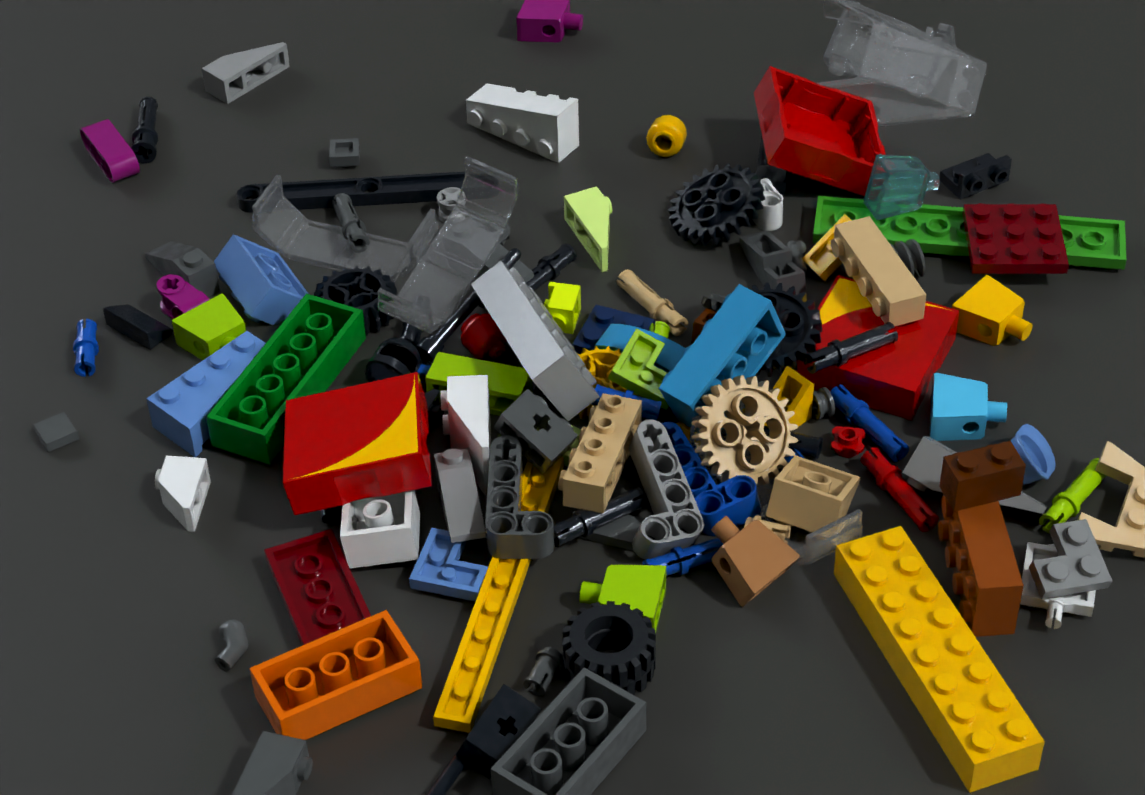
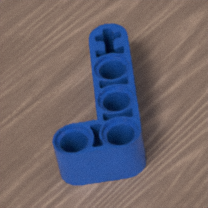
(732, 498)

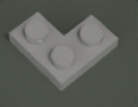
(1076, 568)

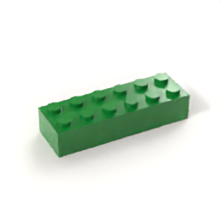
(293, 363)

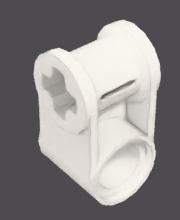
(771, 215)

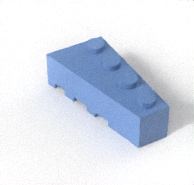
(184, 403)

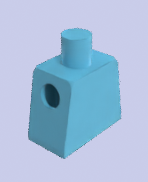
(961, 408)

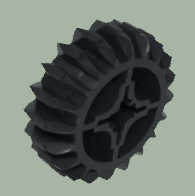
(359, 290)

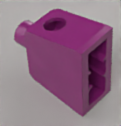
(546, 20)

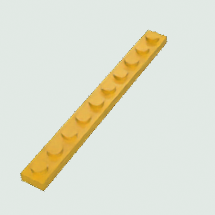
(491, 616)

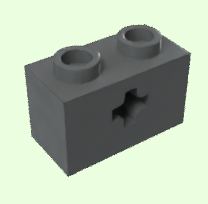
(539, 447)

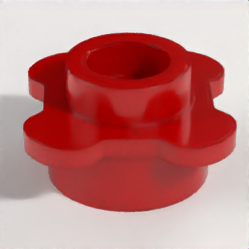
(847, 441)

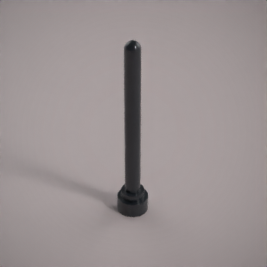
(432, 345)

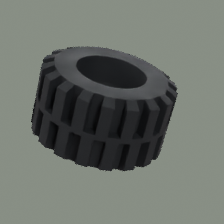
(611, 628)

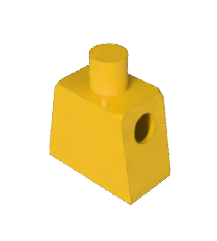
(991, 313)

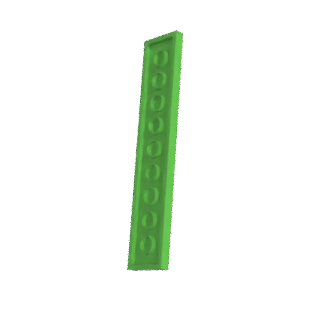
(942, 231)

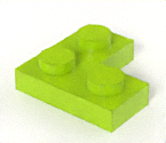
(636, 367)

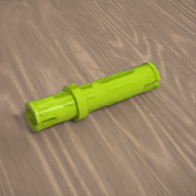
(1067, 503)

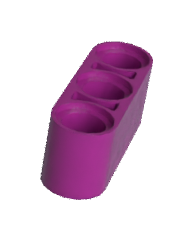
(109, 150)

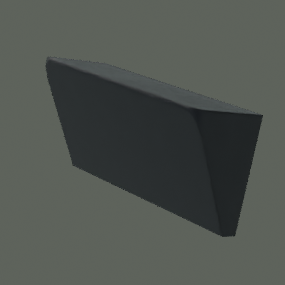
(136, 325)

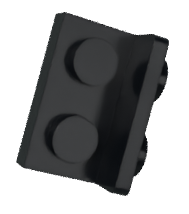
(976, 175)

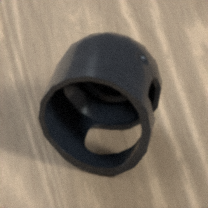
(393, 359)

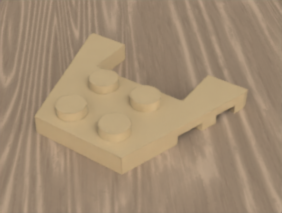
(1130, 525)

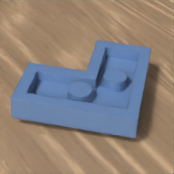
(442, 572)

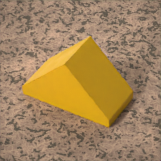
(799, 393)

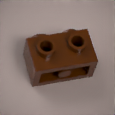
(982, 475)

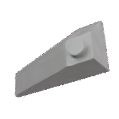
(926, 467)

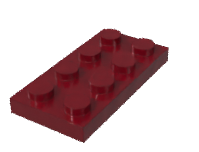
(316, 585)

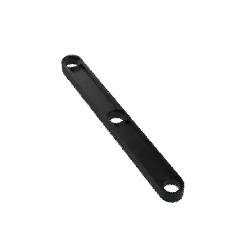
(388, 189)

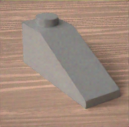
(243, 71)
(459, 495)

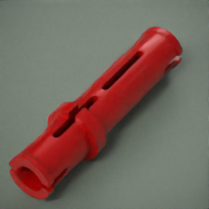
(890, 479)

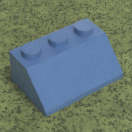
(259, 280)

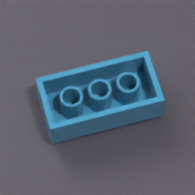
(729, 346)

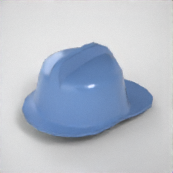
(1035, 453)

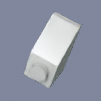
(184, 488)

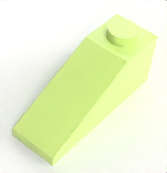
(589, 218)

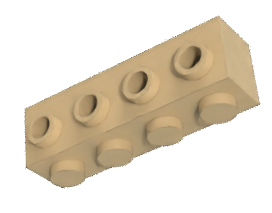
(878, 271)
(600, 453)

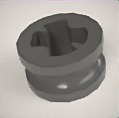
(822, 403)

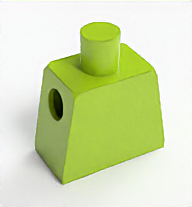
(208, 327)
(630, 584)

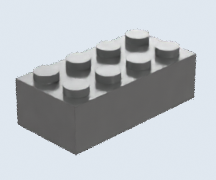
(572, 741)

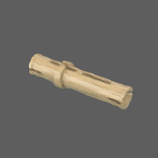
(658, 308)

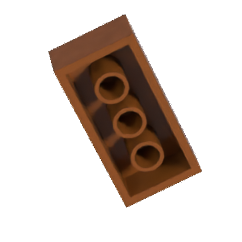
(982, 567)

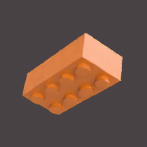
(336, 677)

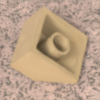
(810, 494)

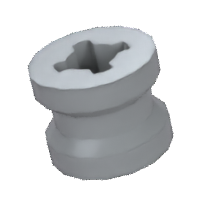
(446, 201)

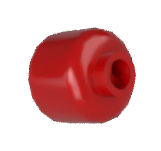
(483, 337)

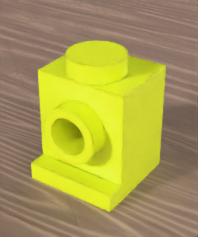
(564, 305)

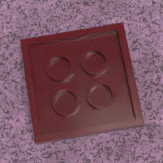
(1015, 239)

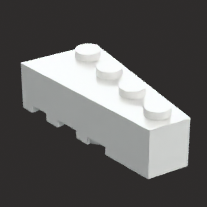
(526, 119)

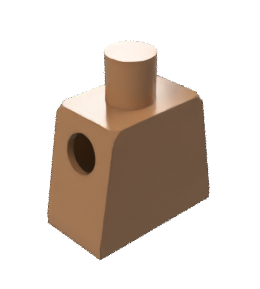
(750, 558)

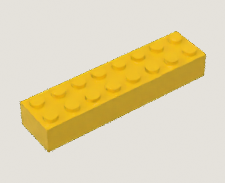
(938, 659)

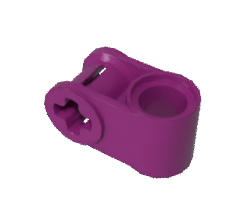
(178, 296)

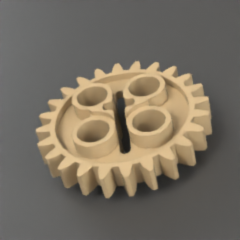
(744, 430)

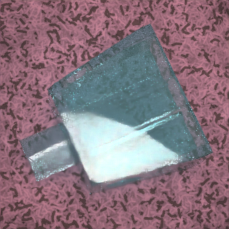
(898, 185)

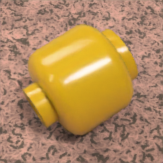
(666, 136)

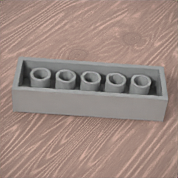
(536, 340)

